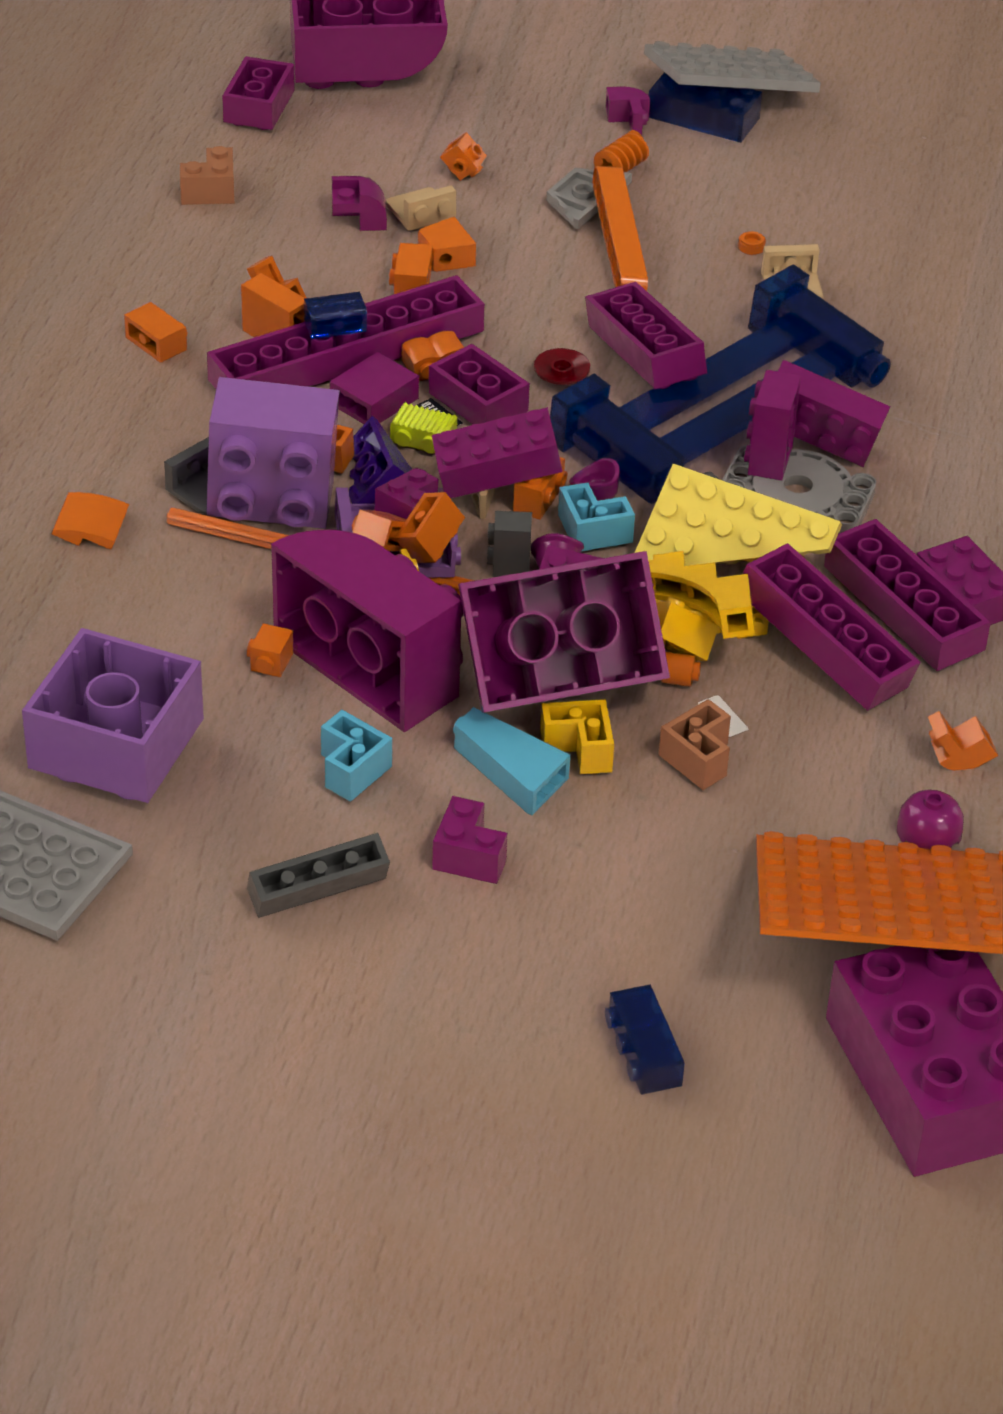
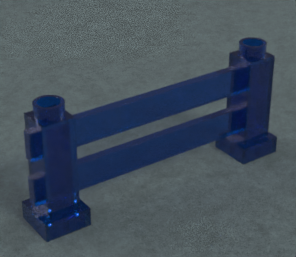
(781, 319)

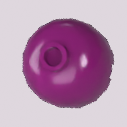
(930, 819)

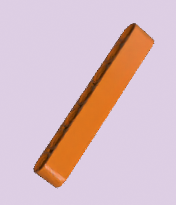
(619, 226)

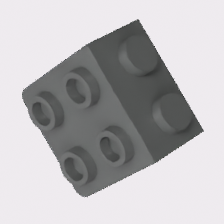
(188, 476)

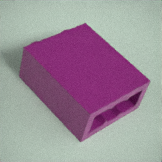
(375, 388)

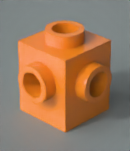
(463, 157)

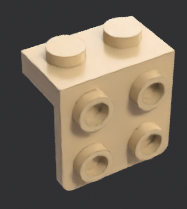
(423, 206)
(803, 256)

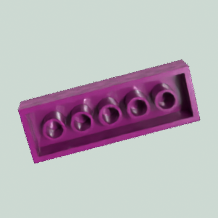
(646, 335)
(907, 595)
(829, 627)

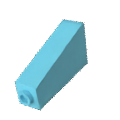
(511, 759)

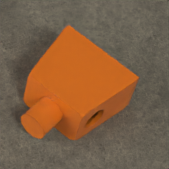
(451, 245)

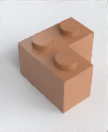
(208, 181)
(698, 743)

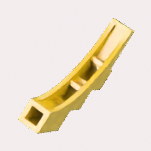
(722, 598)

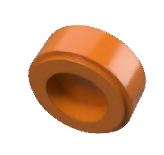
(751, 243)

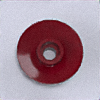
(562, 366)

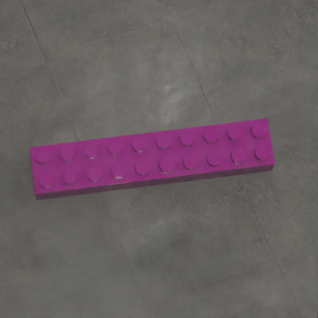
(296, 359)

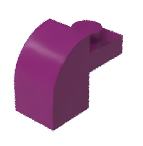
(627, 105)

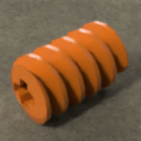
(624, 152)

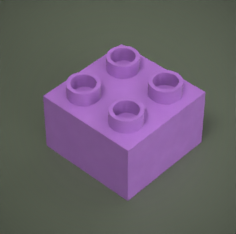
(272, 452)
(113, 715)

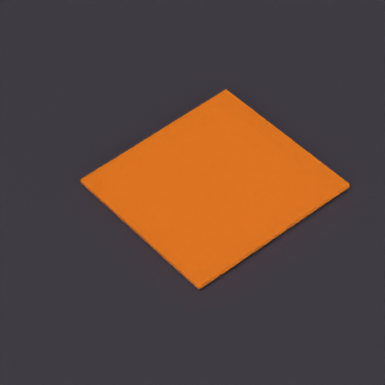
(880, 893)

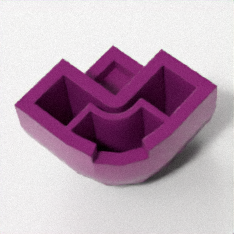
(360, 198)

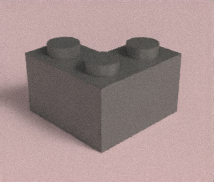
(511, 542)

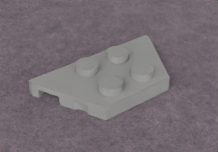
(575, 196)

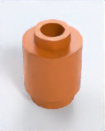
(682, 669)

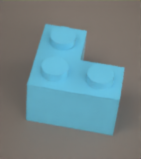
(593, 521)
(353, 754)

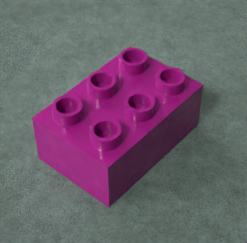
(926, 1049)

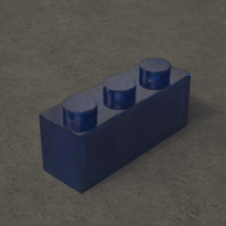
(645, 1039)

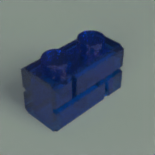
(335, 315)

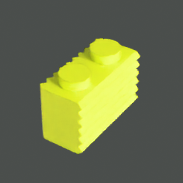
(416, 425)

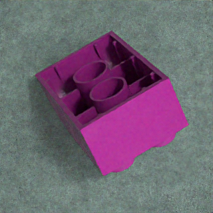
(364, 39)
(369, 622)
(563, 631)

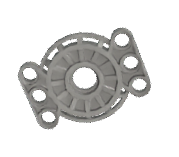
(828, 480)

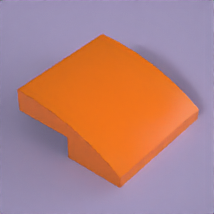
(91, 518)

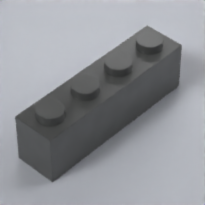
(318, 875)

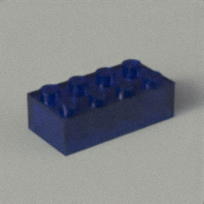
(706, 109)

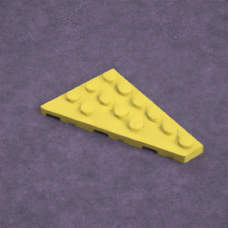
(728, 522)

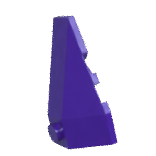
(376, 462)

